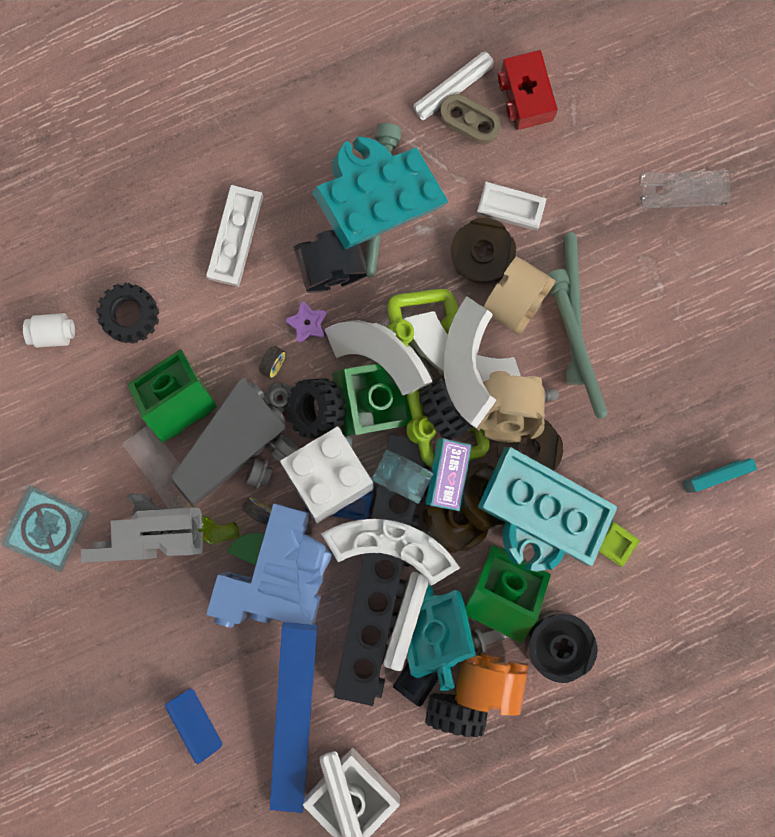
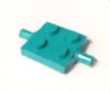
(440, 637)

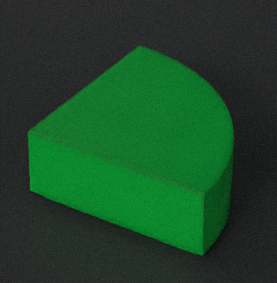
(247, 547)

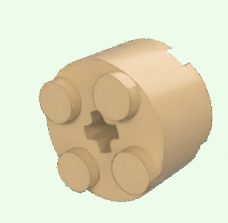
(518, 295)
(517, 408)

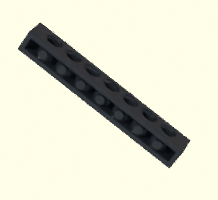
(350, 684)

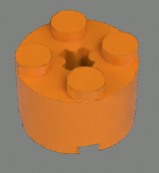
(492, 685)

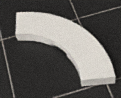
(430, 343)
(383, 347)
(459, 362)
(391, 539)

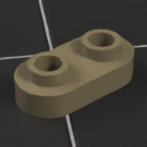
(472, 117)

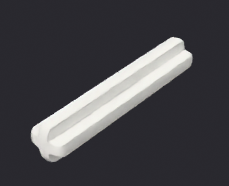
(453, 85)
(406, 621)
(340, 795)

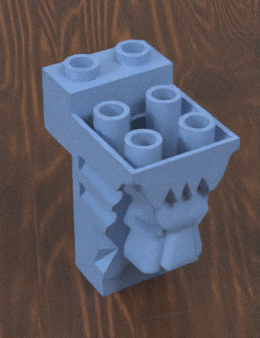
(284, 576)

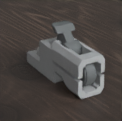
(147, 530)

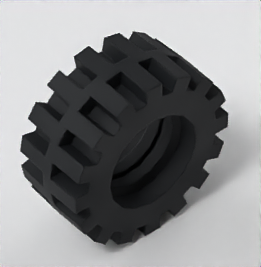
(112, 301)
(302, 407)
(442, 410)
(450, 717)

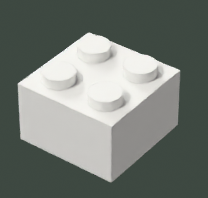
(327, 475)
(370, 794)

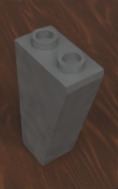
(229, 442)

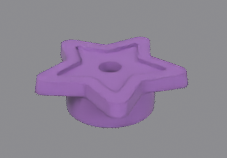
(313, 329)

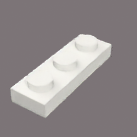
(234, 236)

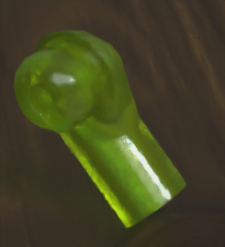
(217, 533)

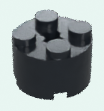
(328, 263)
(568, 663)

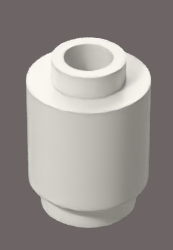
(48, 330)

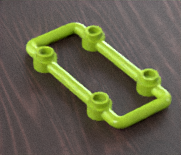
(419, 428)

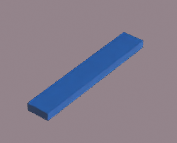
(293, 716)

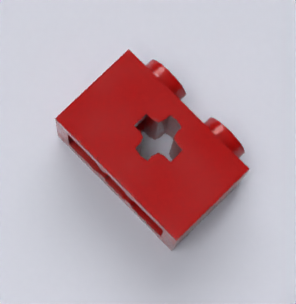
(530, 73)

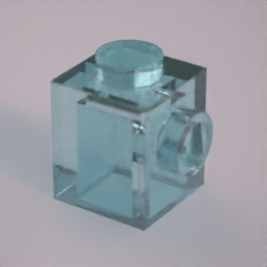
(408, 478)

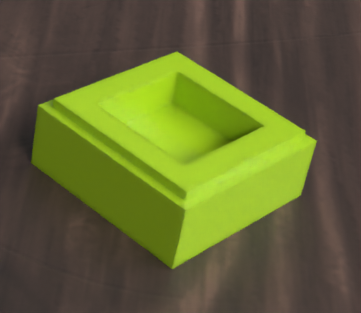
(618, 544)

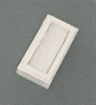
(511, 206)

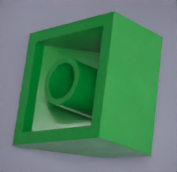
(171, 396)
(371, 400)
(507, 595)

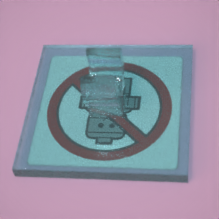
(45, 528)

